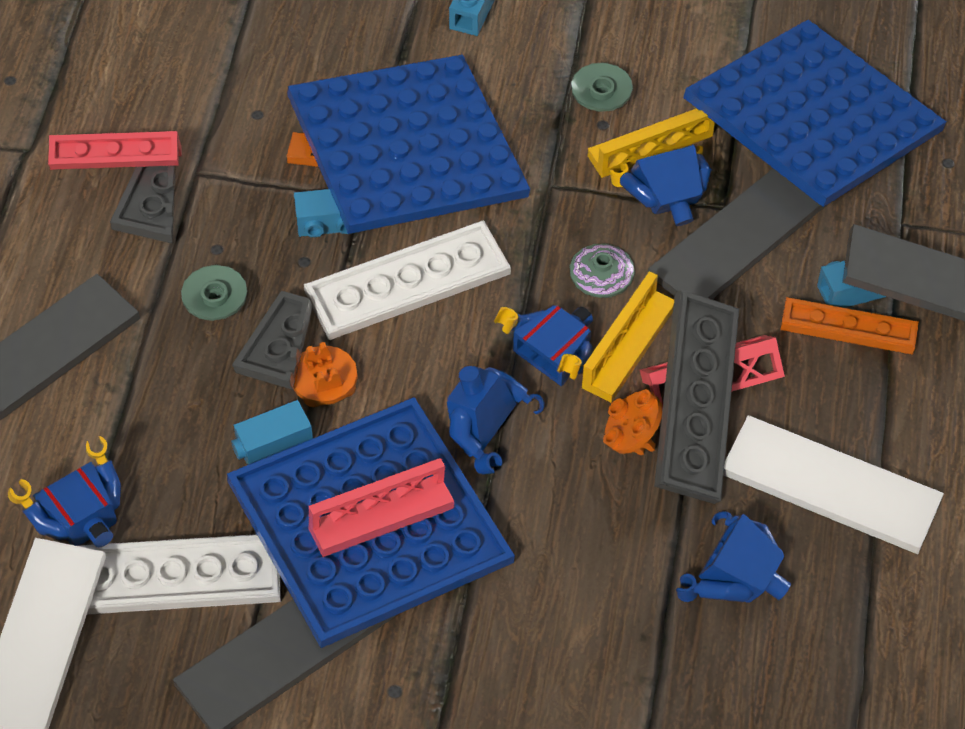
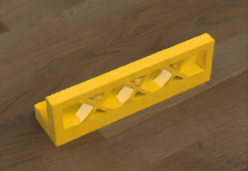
(651, 140)
(627, 340)

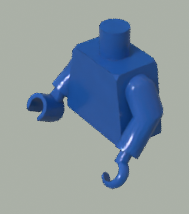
(479, 409)
(740, 565)

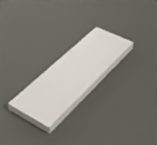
(406, 279)
(832, 484)
(185, 574)
(44, 630)

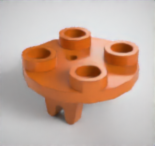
(326, 387)
(633, 423)

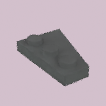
(147, 204)
(277, 342)

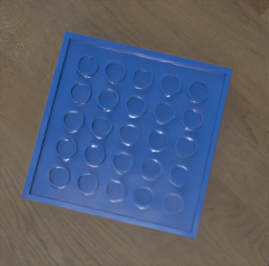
(814, 111)
(407, 143)
(382, 574)

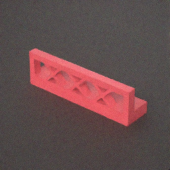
(114, 150)
(746, 349)
(382, 508)

